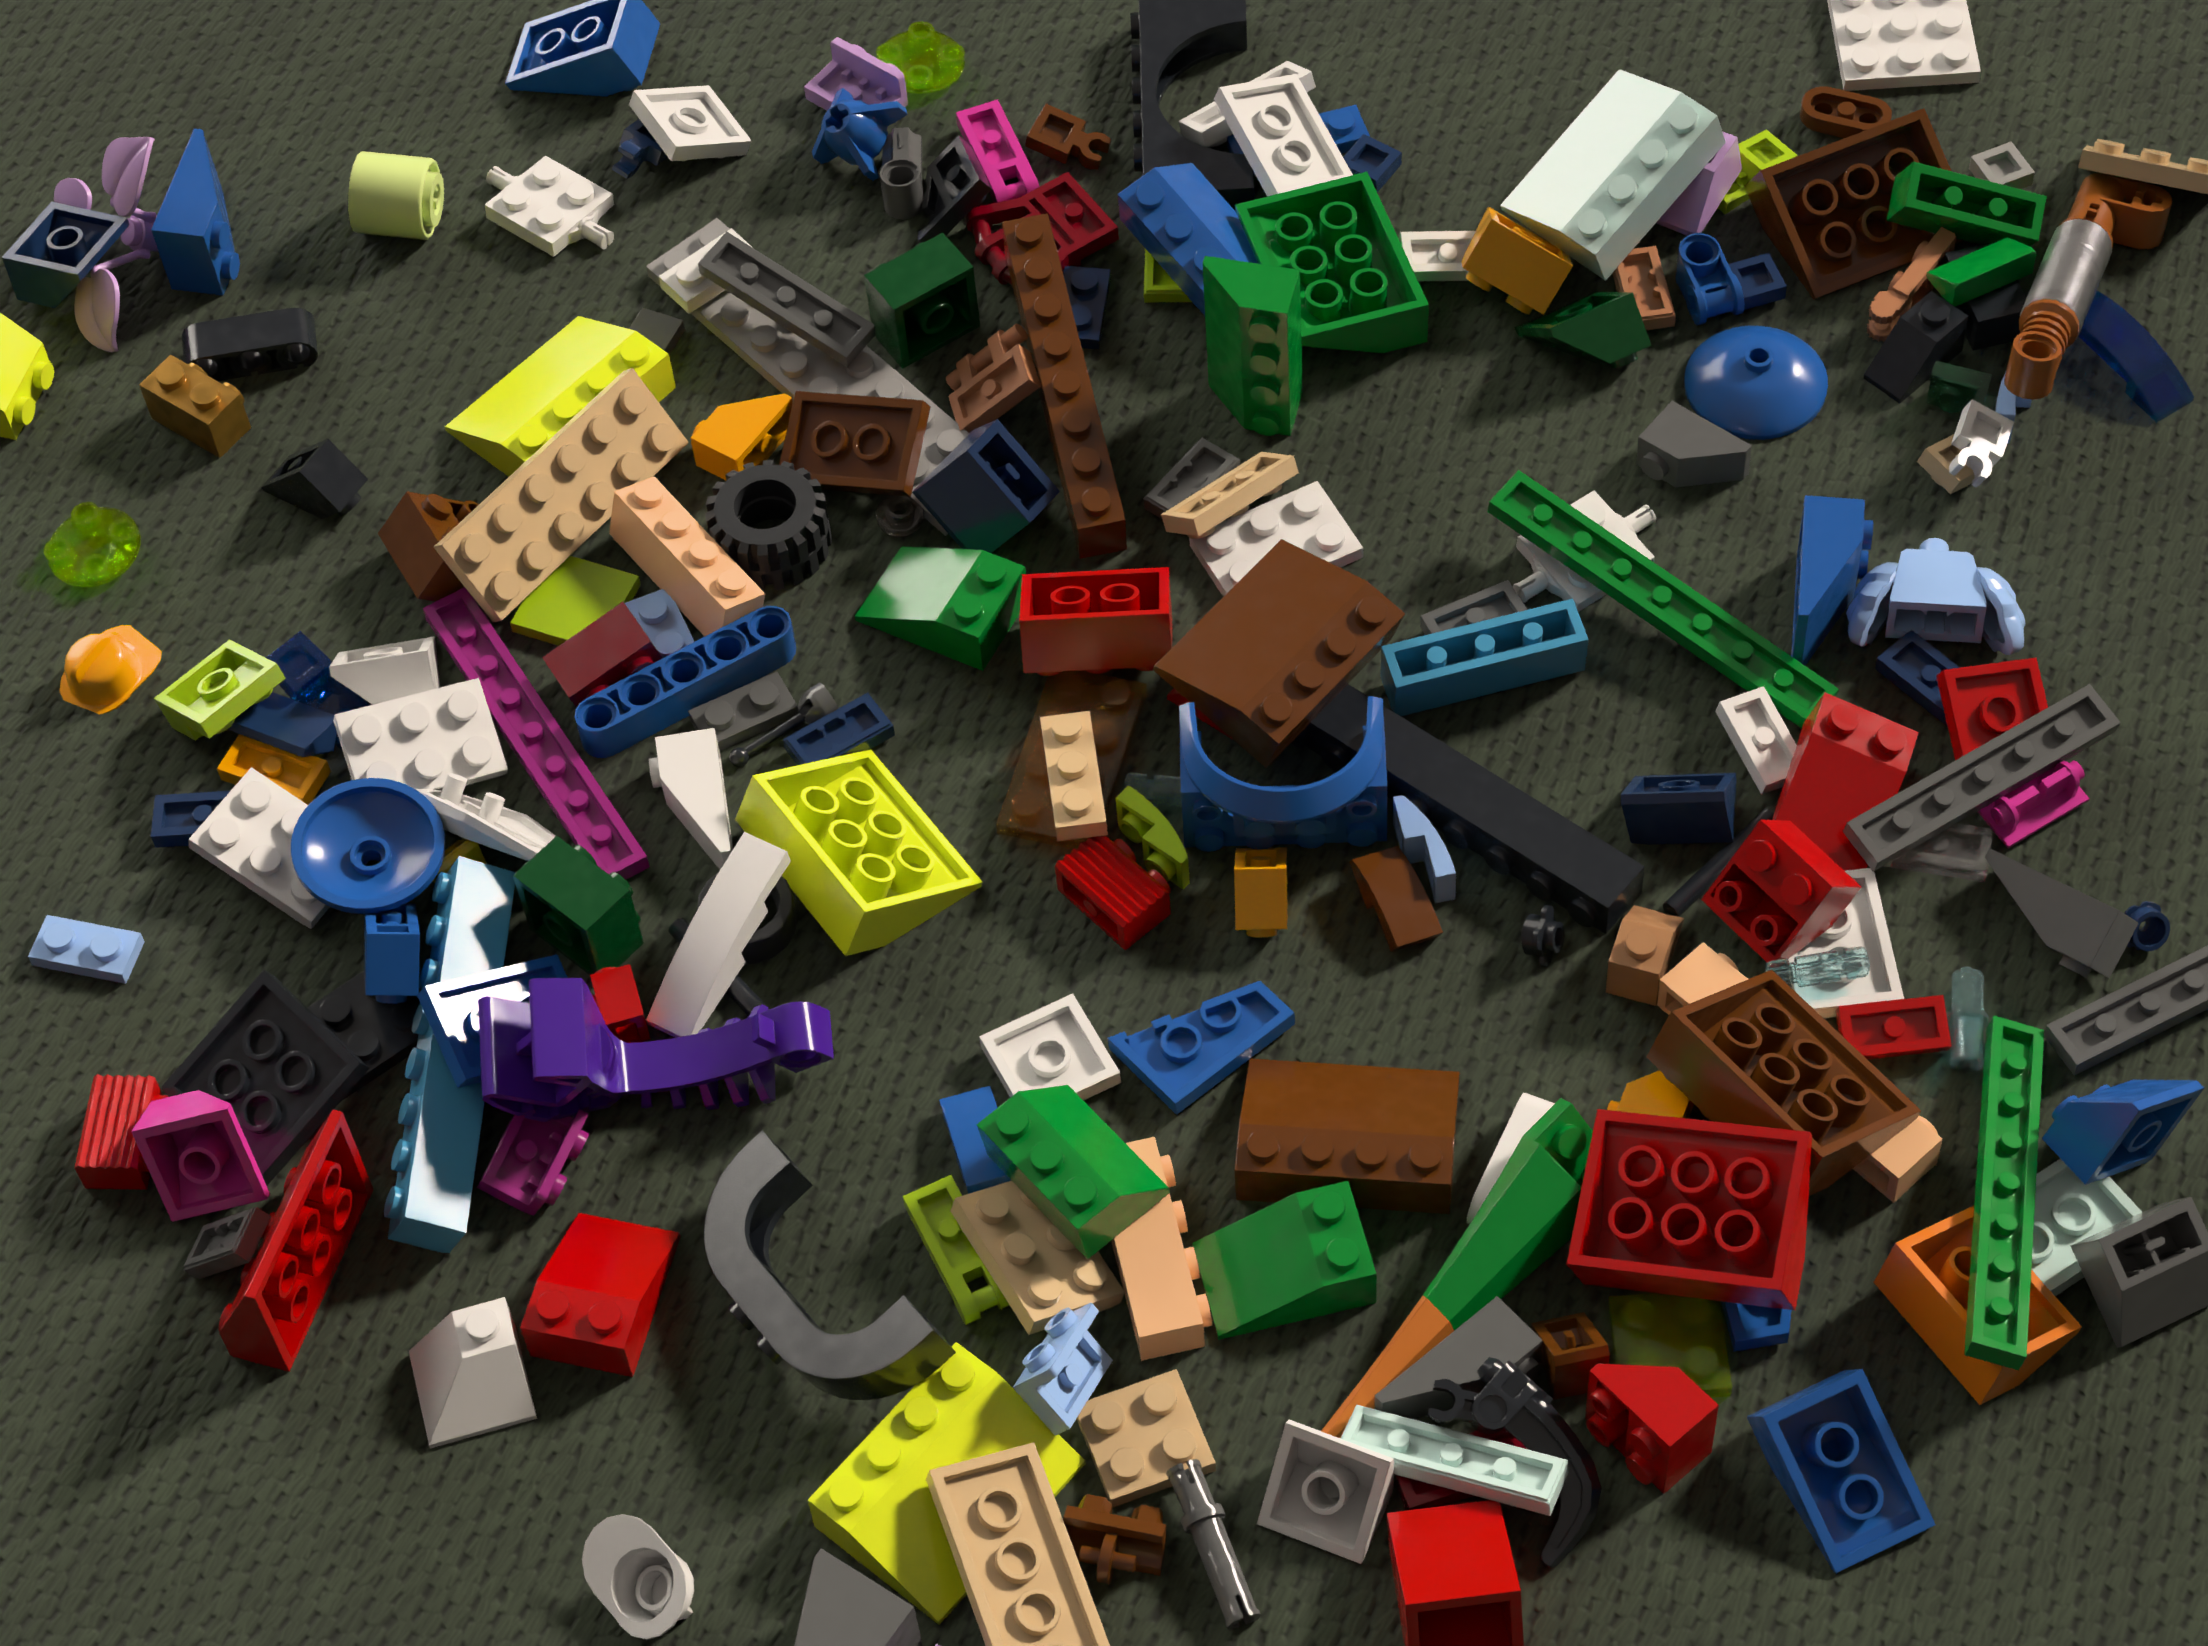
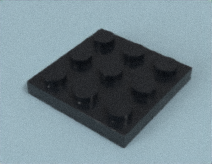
(273, 1068)

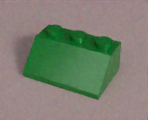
(1070, 1165)

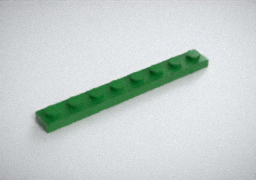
(1658, 597)
(2005, 1194)

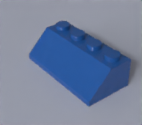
(1182, 221)

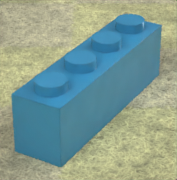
(1483, 657)

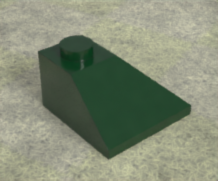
(1594, 328)

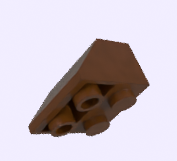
(410, 538)

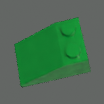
(947, 601)
(1288, 1263)

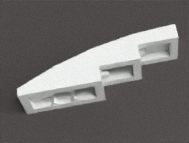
(716, 937)

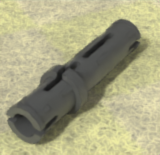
(1204, 1522)

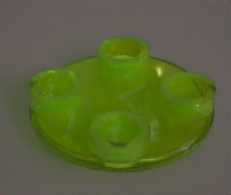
(925, 57)
(93, 546)

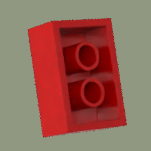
(1095, 620)

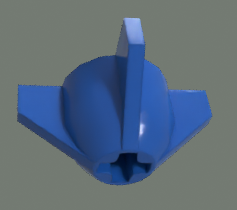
(855, 131)

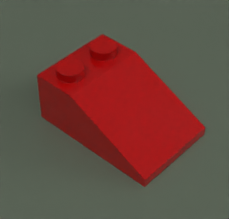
(1840, 770)
(599, 1294)

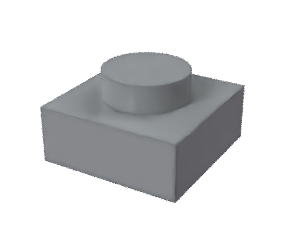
(2002, 166)

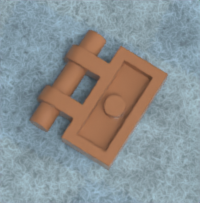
(992, 379)

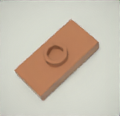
(1644, 276)

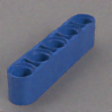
(709, 666)

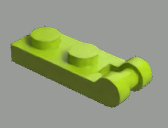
(951, 1249)

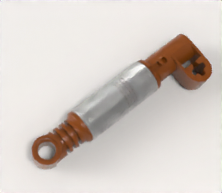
(2074, 269)

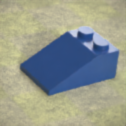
(586, 49)
(195, 226)
(1828, 563)
(1842, 1468)

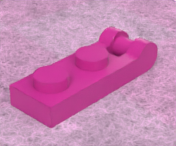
(997, 150)

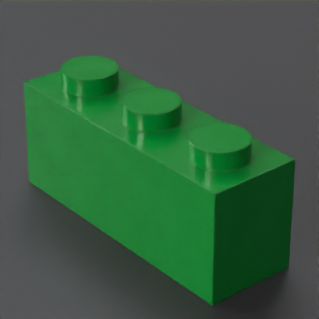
(1965, 205)

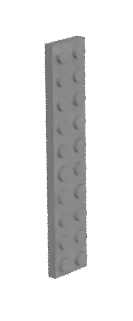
(799, 366)

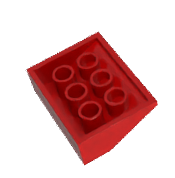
(1693, 1209)
(299, 1250)

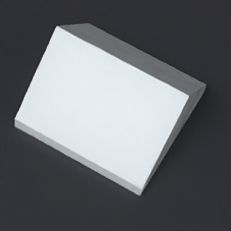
(1327, 1491)

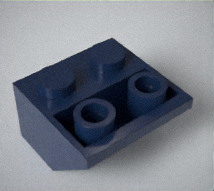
(986, 489)

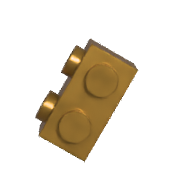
(195, 405)

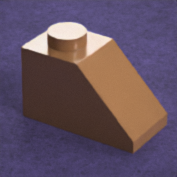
(1642, 954)

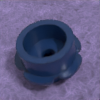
(2155, 930)

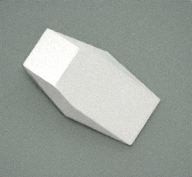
(487, 820)

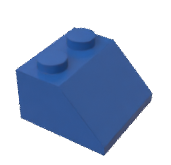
(2118, 1125)

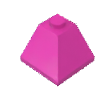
(198, 1155)

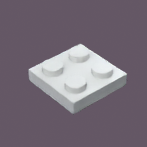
(690, 123)
(1051, 1050)

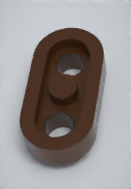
(1844, 111)

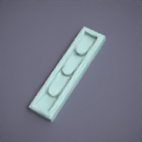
(1460, 1460)

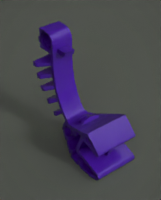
(562, 1057)

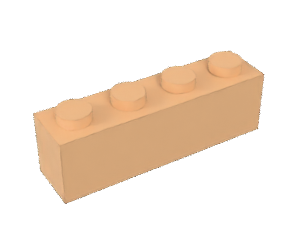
(681, 557)
(1160, 1271)

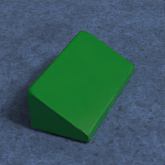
(1983, 271)

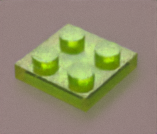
(1672, 1334)

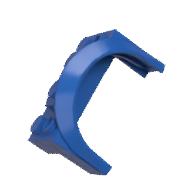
(1236, 813)

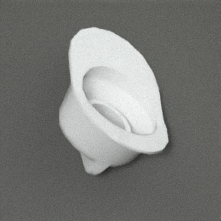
(637, 1576)

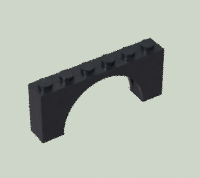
(1171, 41)

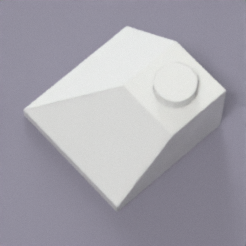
(389, 670)
(471, 1374)

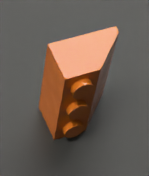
(1930, 1286)

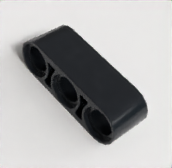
(252, 343)

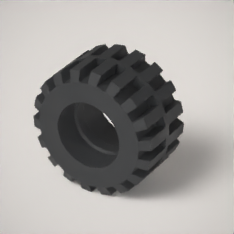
(767, 494)

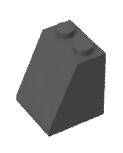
(852, 1610)

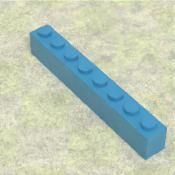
(440, 1120)

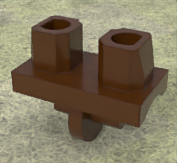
(1115, 1539)

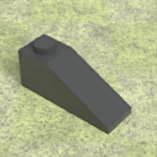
(2067, 920)
(1489, 1333)

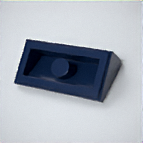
(288, 726)

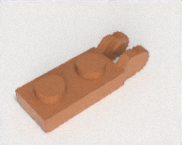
(1908, 286)

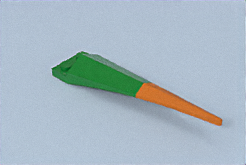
(1512, 1234)

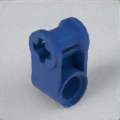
(1707, 279)

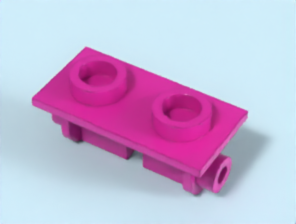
(2036, 803)

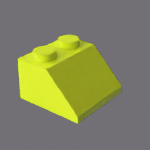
(23, 376)

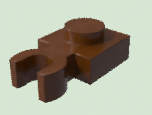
(1063, 135)

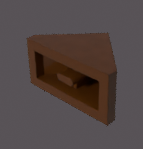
(1570, 1352)

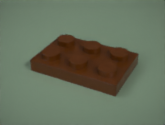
(857, 441)

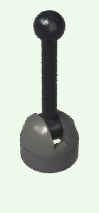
(812, 706)

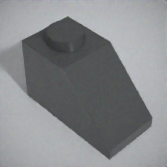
(1691, 450)

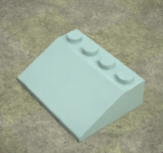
(1616, 170)

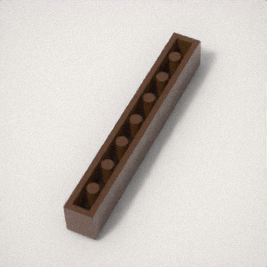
(1065, 387)

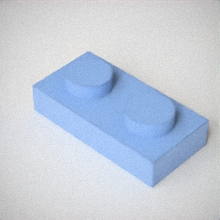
(661, 621)
(86, 949)

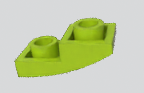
(1161, 845)

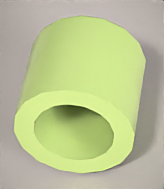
(395, 195)

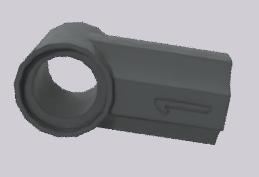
(902, 174)

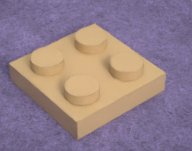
(1141, 1435)

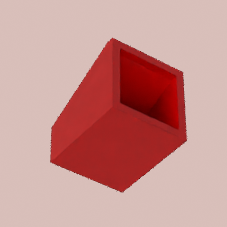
(1455, 1576)

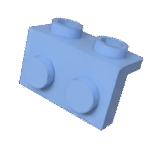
(1063, 1369)

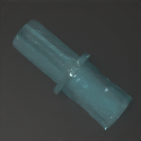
(1967, 1019)

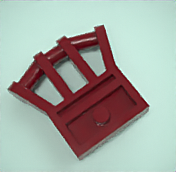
(1074, 216)

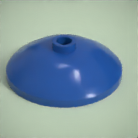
(1756, 382)
(362, 824)

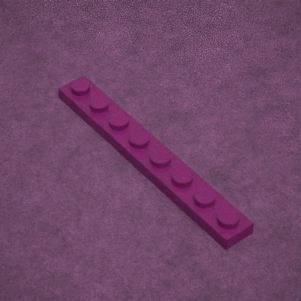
(535, 735)

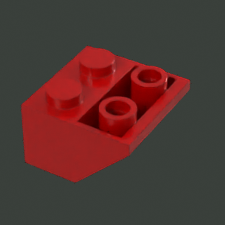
(1780, 890)
(1652, 1418)

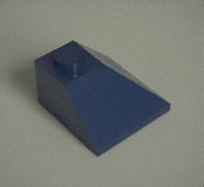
(59, 251)

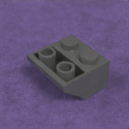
(2147, 1269)

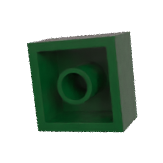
(922, 300)
(579, 906)

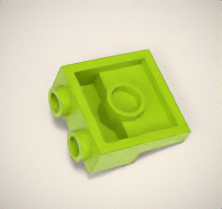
(218, 690)

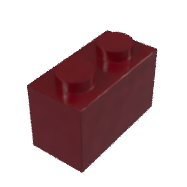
(601, 654)

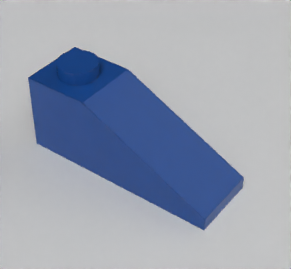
(392, 954)

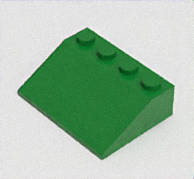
(1350, 263)

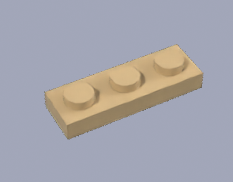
(1230, 494)
(1073, 776)

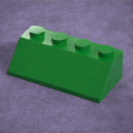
(1254, 342)

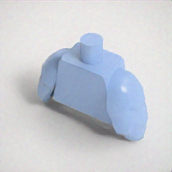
(1938, 598)

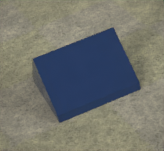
(1680, 808)

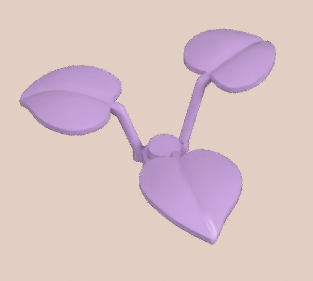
(122, 178)

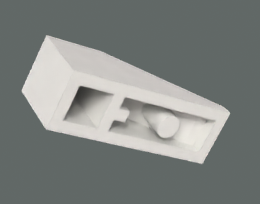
(694, 788)

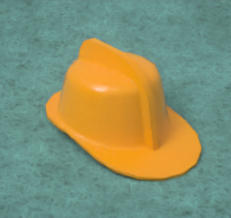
(107, 668)

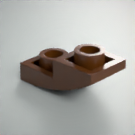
(1398, 897)

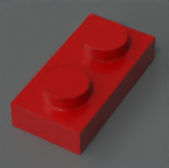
(1896, 1027)

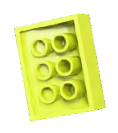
(553, 387)
(856, 848)
(880, 1496)

